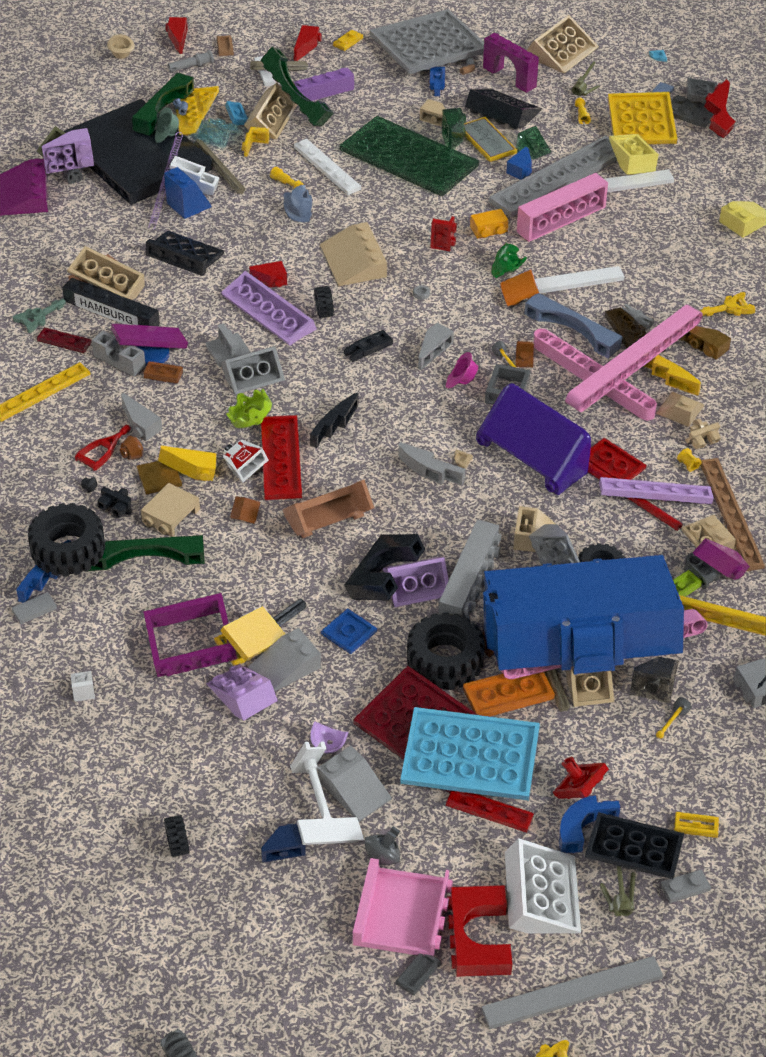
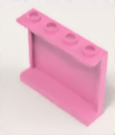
(401, 911)

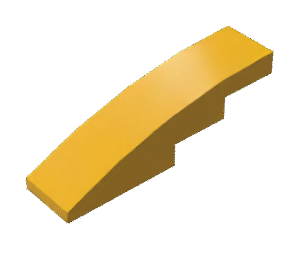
(674, 375)

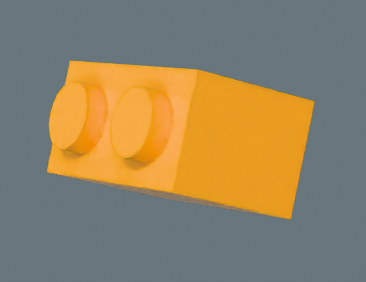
(489, 223)

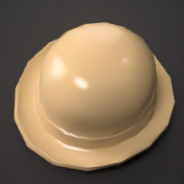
(120, 46)

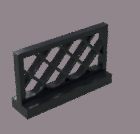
(184, 259)

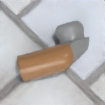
(470, 66)

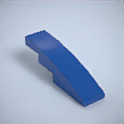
(33, 581)

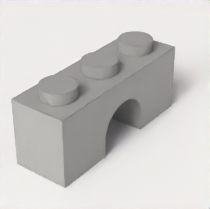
(128, 360)

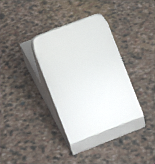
(82, 686)

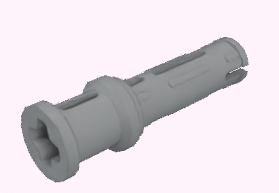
(197, 59)

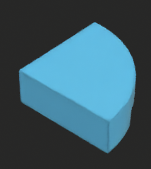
(658, 54)

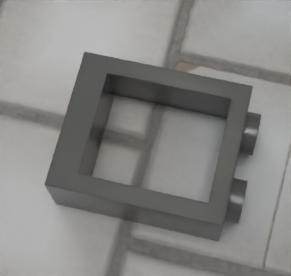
(508, 373)

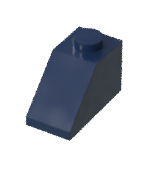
(283, 844)

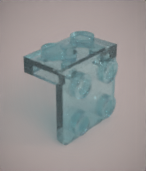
(216, 131)

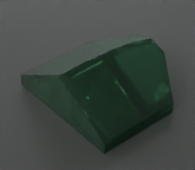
(534, 141)

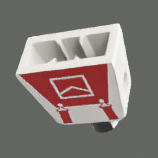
(244, 459)

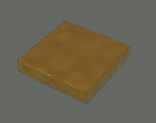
(156, 476)

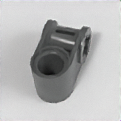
(701, 570)

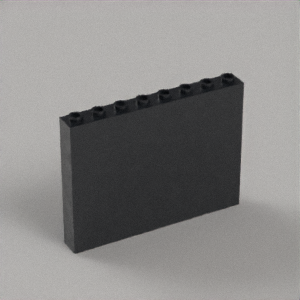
(132, 160)

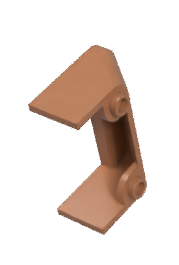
(329, 509)

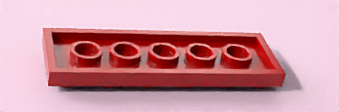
(283, 467)

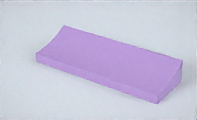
(268, 308)

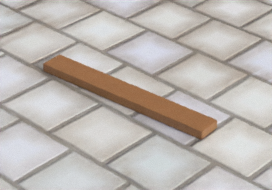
(732, 513)

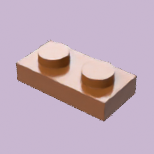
(163, 372)

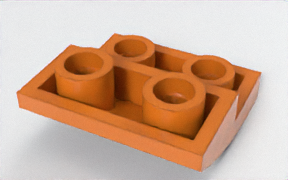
(519, 288)

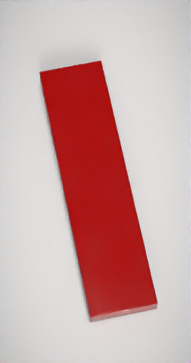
(490, 810)

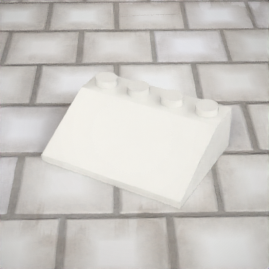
(541, 889)

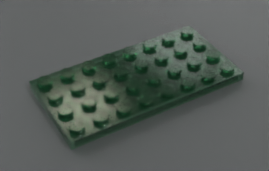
(409, 155)

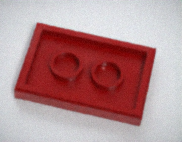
(615, 460)

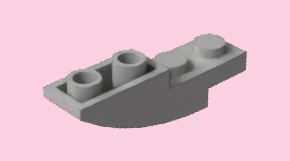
(425, 465)

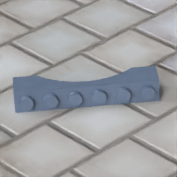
(546, 310)

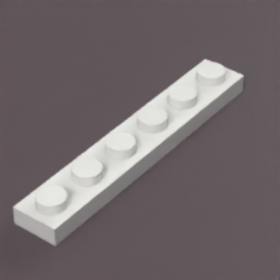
(327, 166)

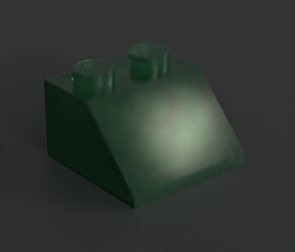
(453, 127)

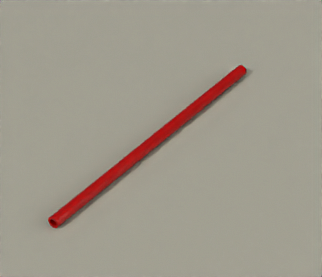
(643, 503)

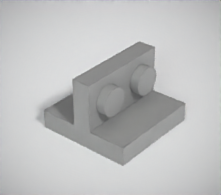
(226, 346)

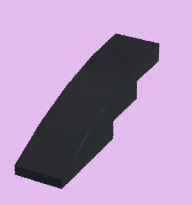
(336, 417)

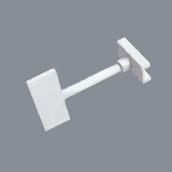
(327, 829)

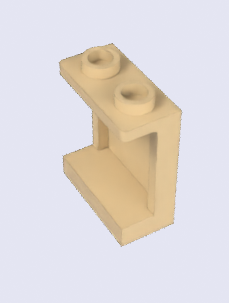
(169, 509)

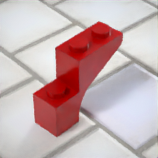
(716, 103)

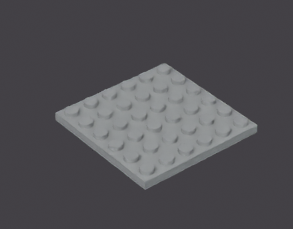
(428, 41)

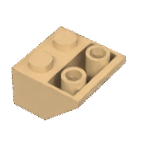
(527, 522)
(710, 529)

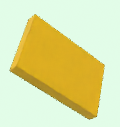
(252, 633)

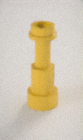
(583, 115)
(278, 174)

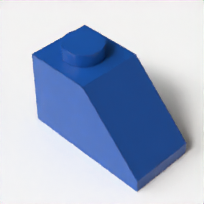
(520, 164)

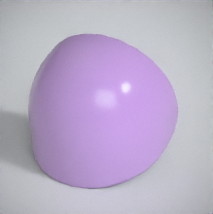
(322, 733)

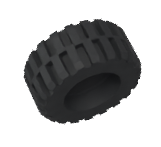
(71, 556)
(451, 631)

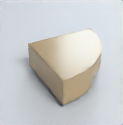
(462, 458)

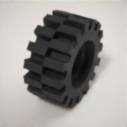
(323, 301)
(176, 835)

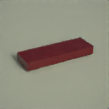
(64, 340)

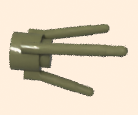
(580, 86)
(621, 904)

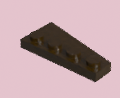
(625, 326)

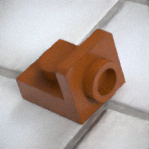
(524, 354)

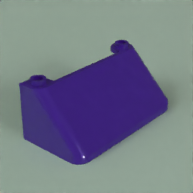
(537, 437)

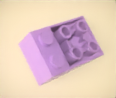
(68, 152)
(243, 691)

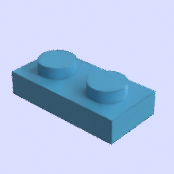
(236, 112)

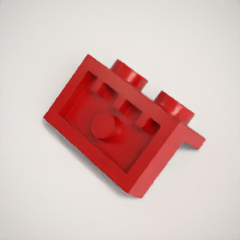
(443, 234)

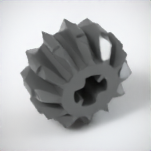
(177, 1045)

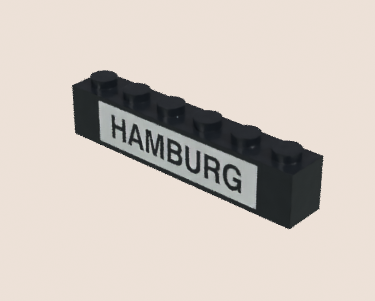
(109, 304)

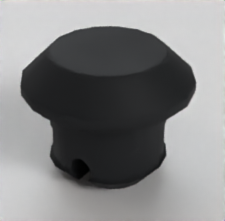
(89, 484)

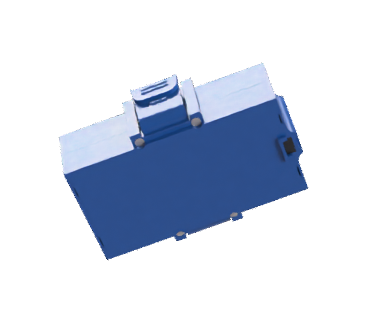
(582, 614)

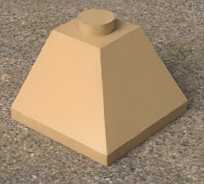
(680, 409)

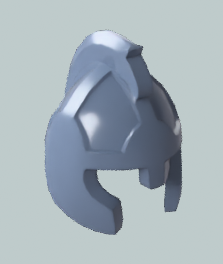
(298, 204)

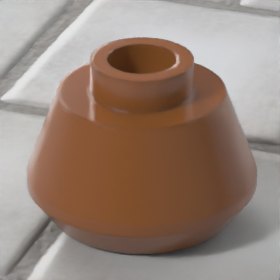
(131, 448)

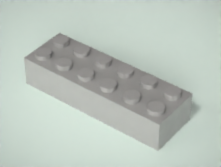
(468, 573)

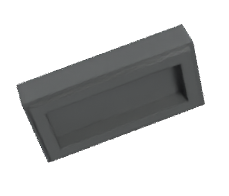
(418, 973)

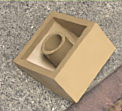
(590, 687)

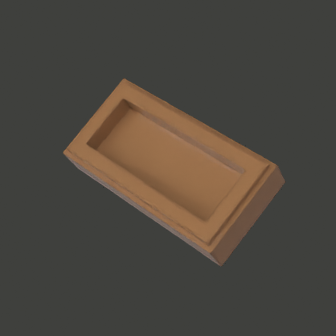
(225, 45)

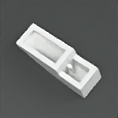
(205, 181)

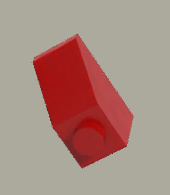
(270, 274)

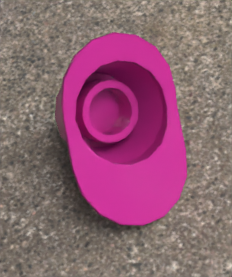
(463, 371)

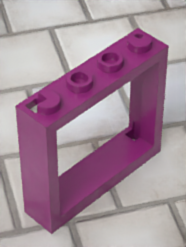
(182, 612)

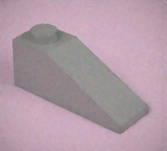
(436, 341)
(142, 420)

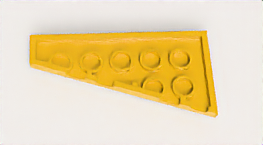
(198, 105)

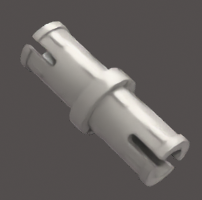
(639, 316)

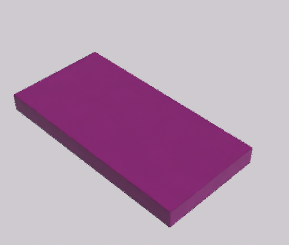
(149, 336)

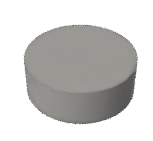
(421, 292)

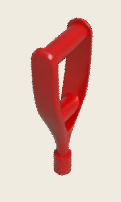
(105, 442)

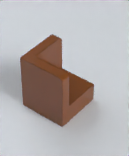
(245, 509)

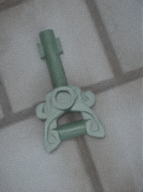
(37, 315)

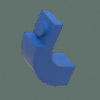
(578, 816)

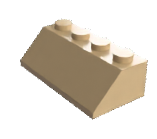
(272, 111)
(107, 273)

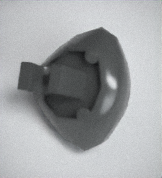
(383, 847)

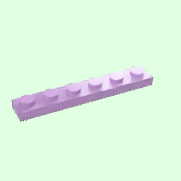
(656, 490)

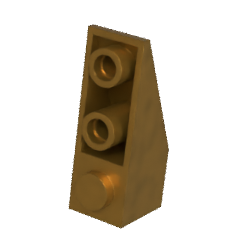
(708, 340)

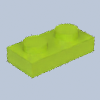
(687, 583)

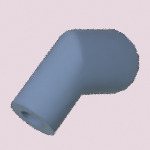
(180, 105)

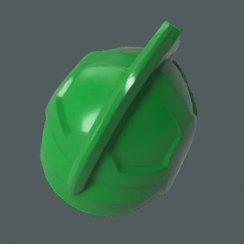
(506, 260)

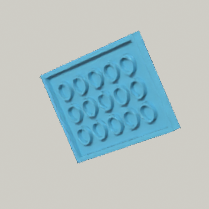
(470, 753)

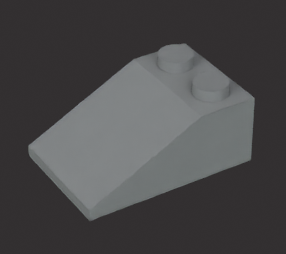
(288, 659)
(353, 783)

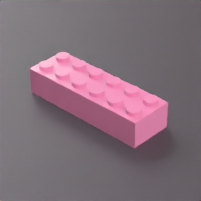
(562, 207)

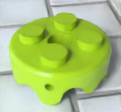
(250, 412)

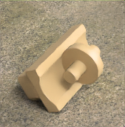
(702, 430)

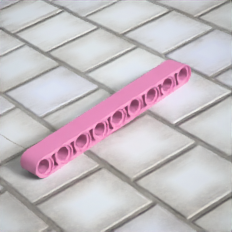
(584, 367)

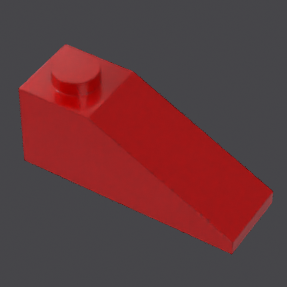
(177, 31)
(306, 41)

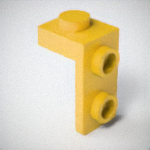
(255, 134)

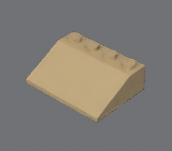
(563, 45)
(354, 255)

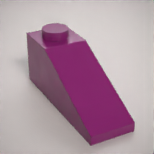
(722, 559)

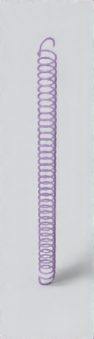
(164, 182)

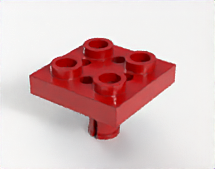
(580, 779)

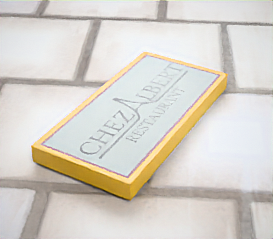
(488, 139)

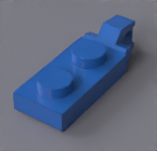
(437, 79)

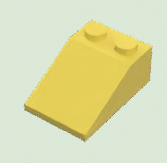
(634, 154)
(743, 217)

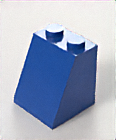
(184, 194)

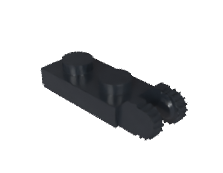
(368, 345)

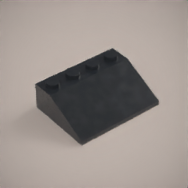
(501, 107)
(635, 845)

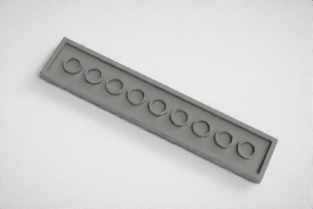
(555, 176)

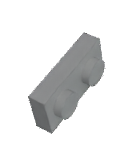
(685, 886)

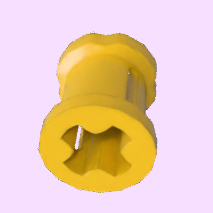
(689, 460)

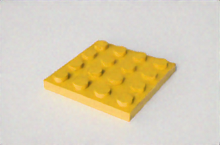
(643, 114)

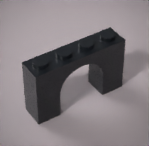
(367, 581)

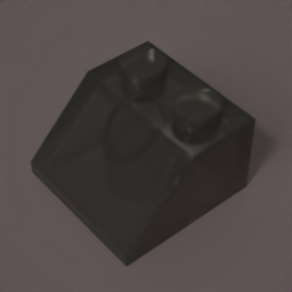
(655, 679)

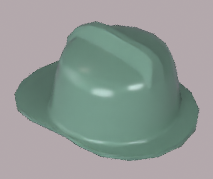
(166, 124)

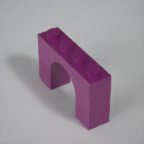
(525, 62)

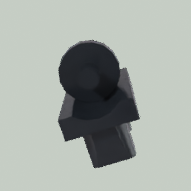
(117, 499)

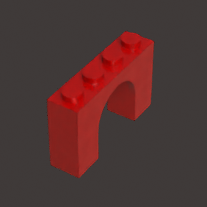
(469, 956)

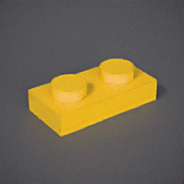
(348, 40)

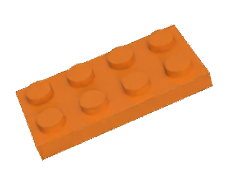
(501, 695)

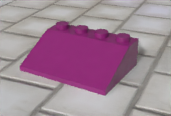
(24, 189)

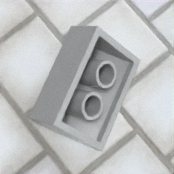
(253, 370)

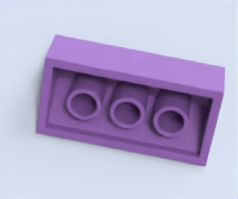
(326, 84)

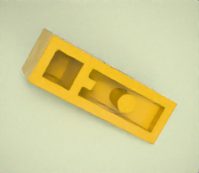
(193, 463)

